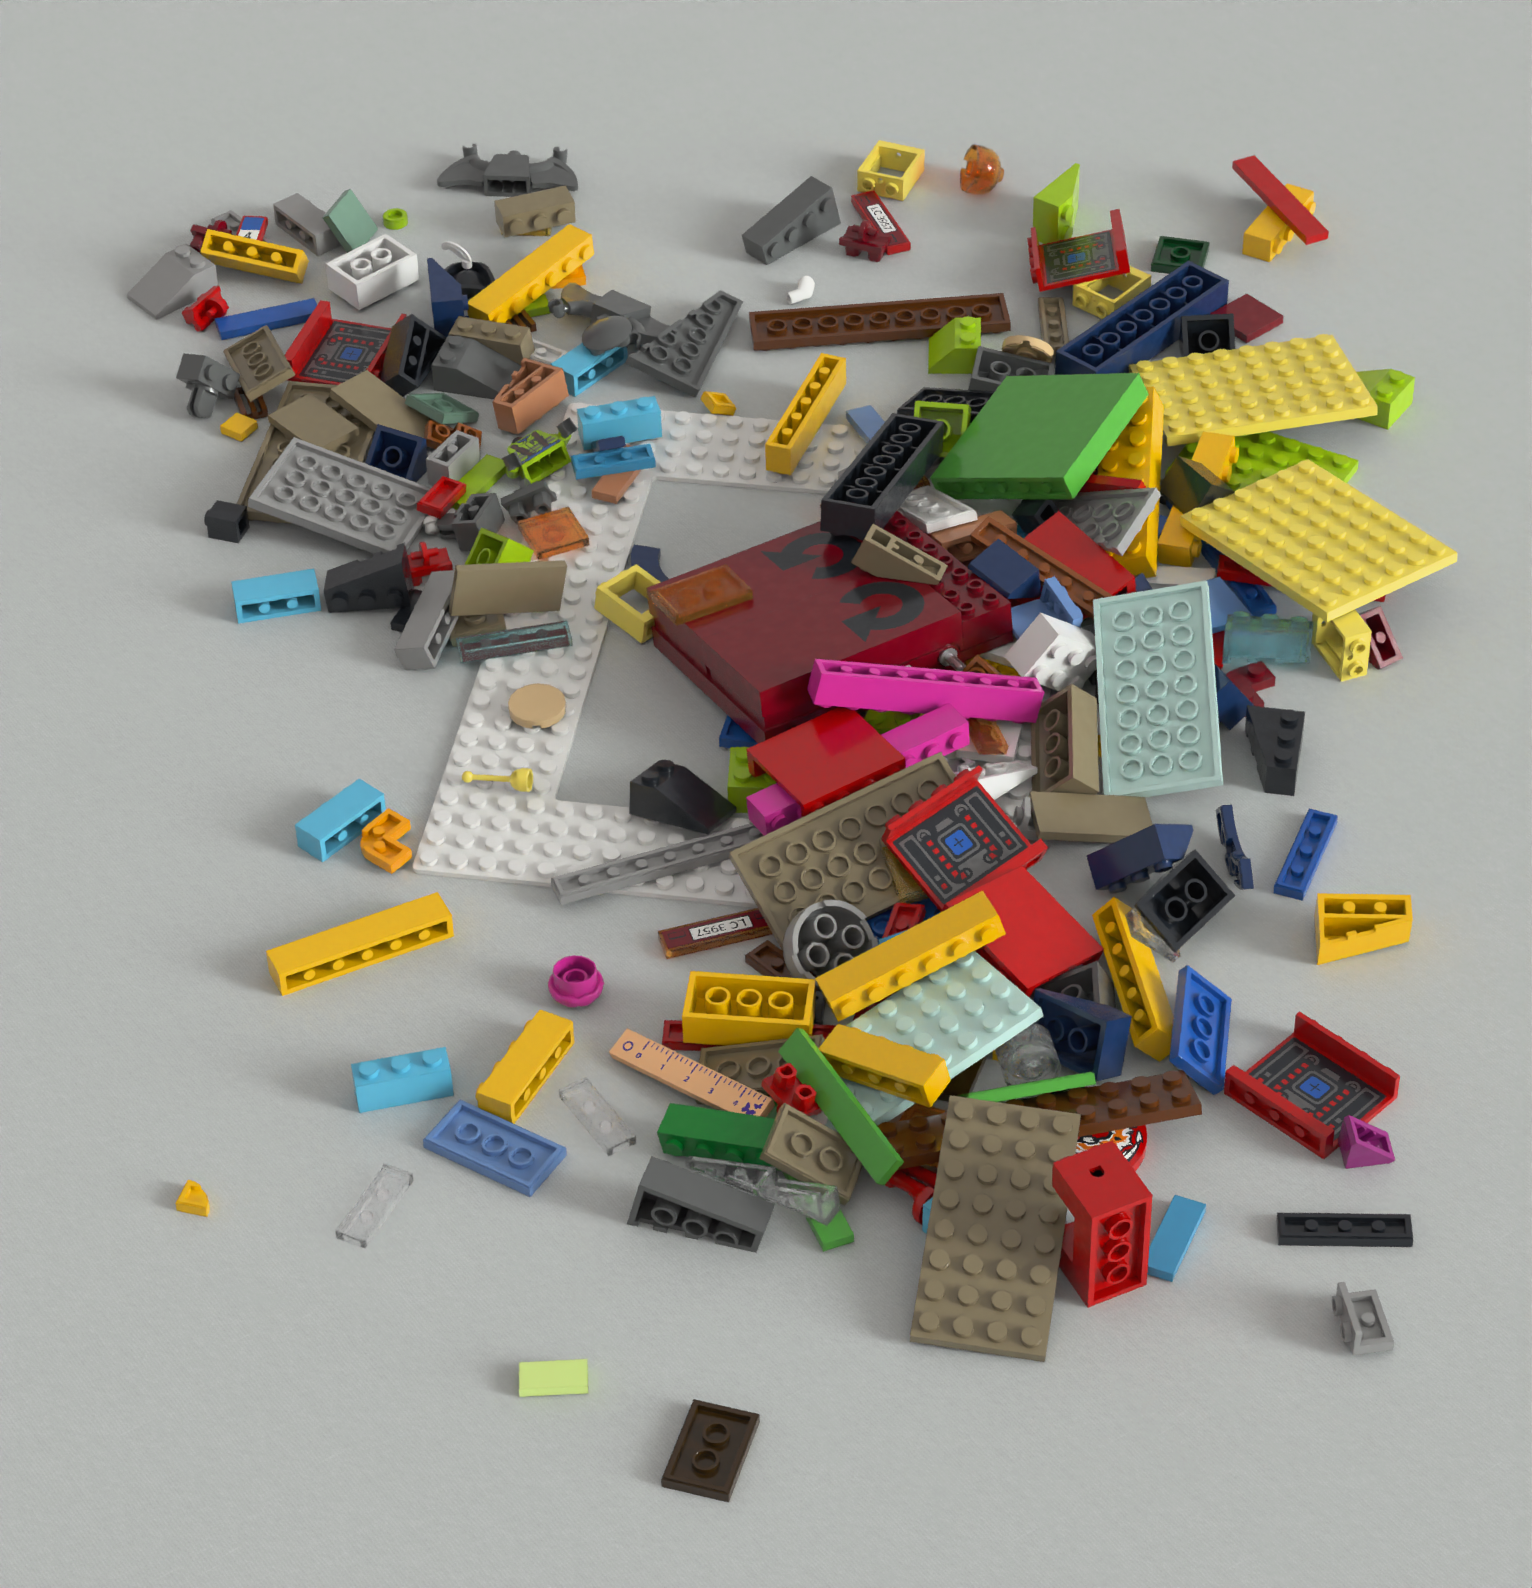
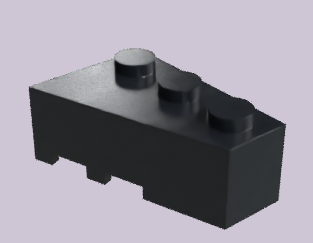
(410, 354)
(370, 584)
(1277, 745)

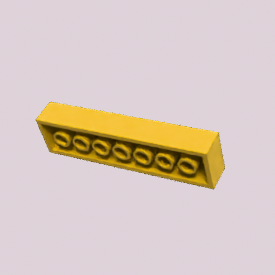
(1138, 456)

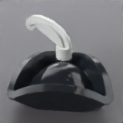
(471, 275)

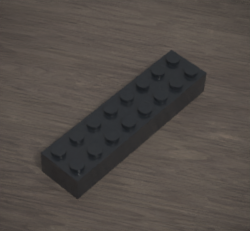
(882, 475)

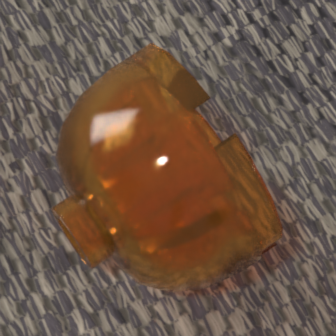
(981, 171)

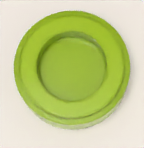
(395, 219)

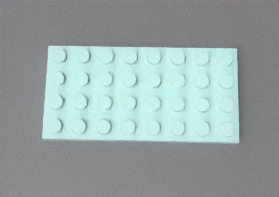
(1157, 691)
(949, 1013)

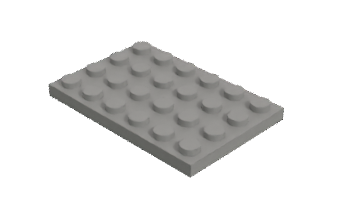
(341, 498)

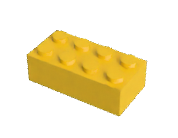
(746, 1008)

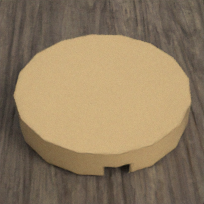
(1028, 347)
(537, 706)

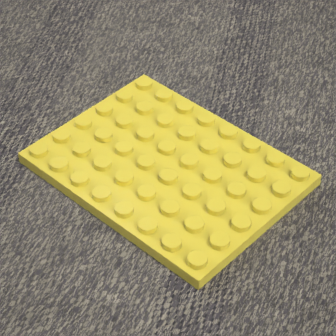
(1256, 389)
(1318, 540)

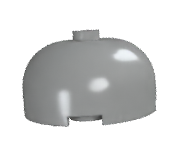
(825, 938)

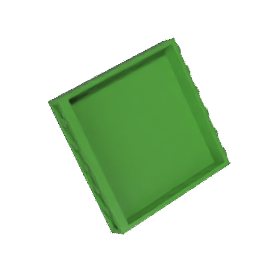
(1040, 436)

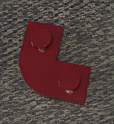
(1252, 679)

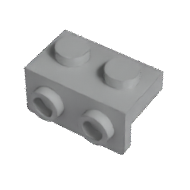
(1362, 1320)

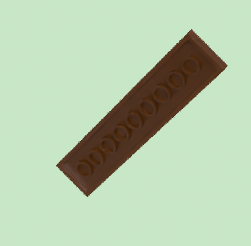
(873, 321)
(1101, 1109)

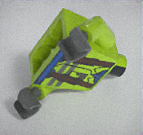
(539, 453)

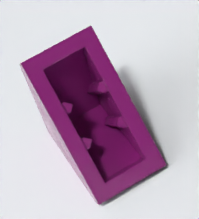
(1363, 1144)

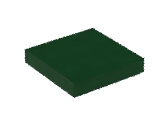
(1174, 252)

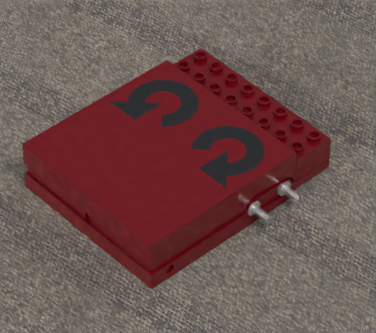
(822, 606)

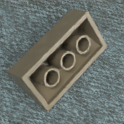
(1066, 743)

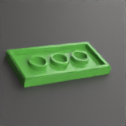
(1033, 1088)

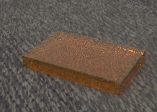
(701, 594)

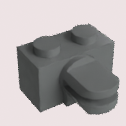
(207, 381)
(464, 525)

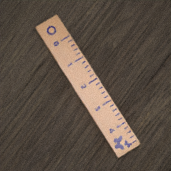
(688, 1076)

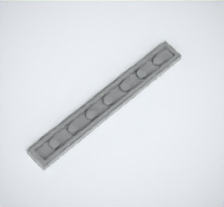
(652, 864)

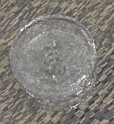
(1028, 1056)

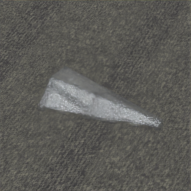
(807, 1199)

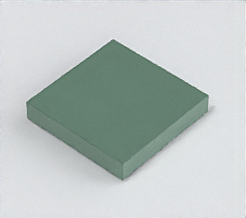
(350, 221)
(442, 408)

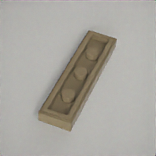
(1053, 322)

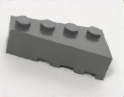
(793, 222)
(699, 1207)

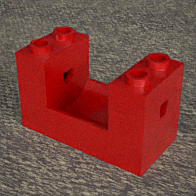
(1110, 1234)

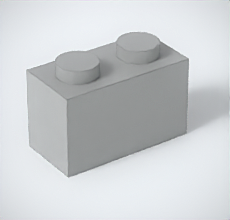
(453, 457)

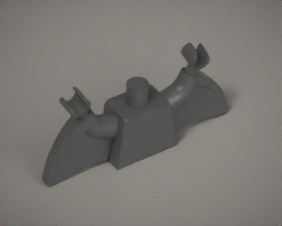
(509, 173)
(581, 302)

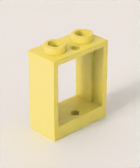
(885, 155)
(1102, 306)
(621, 613)
(1343, 644)

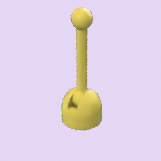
(520, 779)

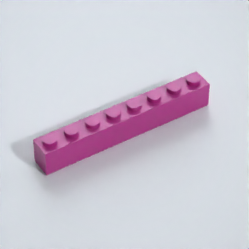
(924, 690)
(916, 740)

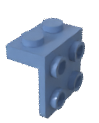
(1053, 602)

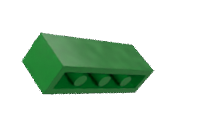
(714, 1134)

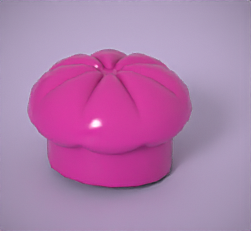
(575, 981)

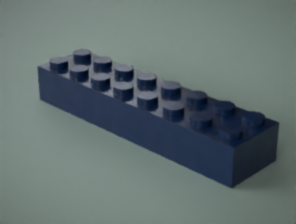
(1144, 323)

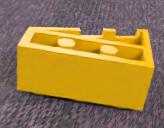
(1359, 923)

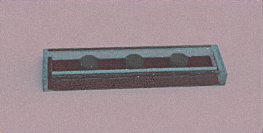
(514, 641)

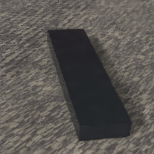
(1344, 1229)

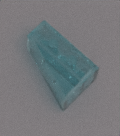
(1267, 638)

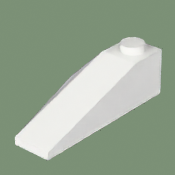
(1002, 776)

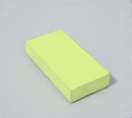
(553, 1377)

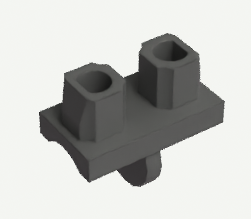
(528, 498)

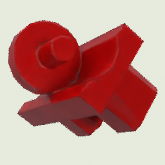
(206, 309)
(428, 561)
(786, 1088)

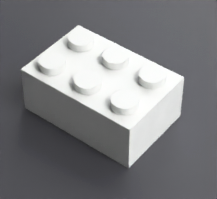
(372, 271)
(1054, 653)

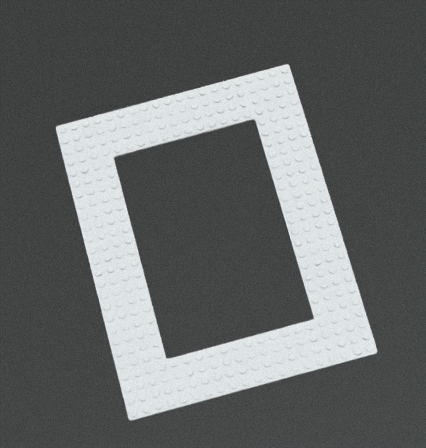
(531, 836)

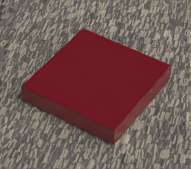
(1250, 317)

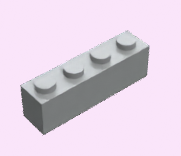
(428, 624)

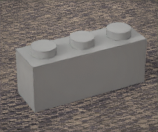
(305, 224)

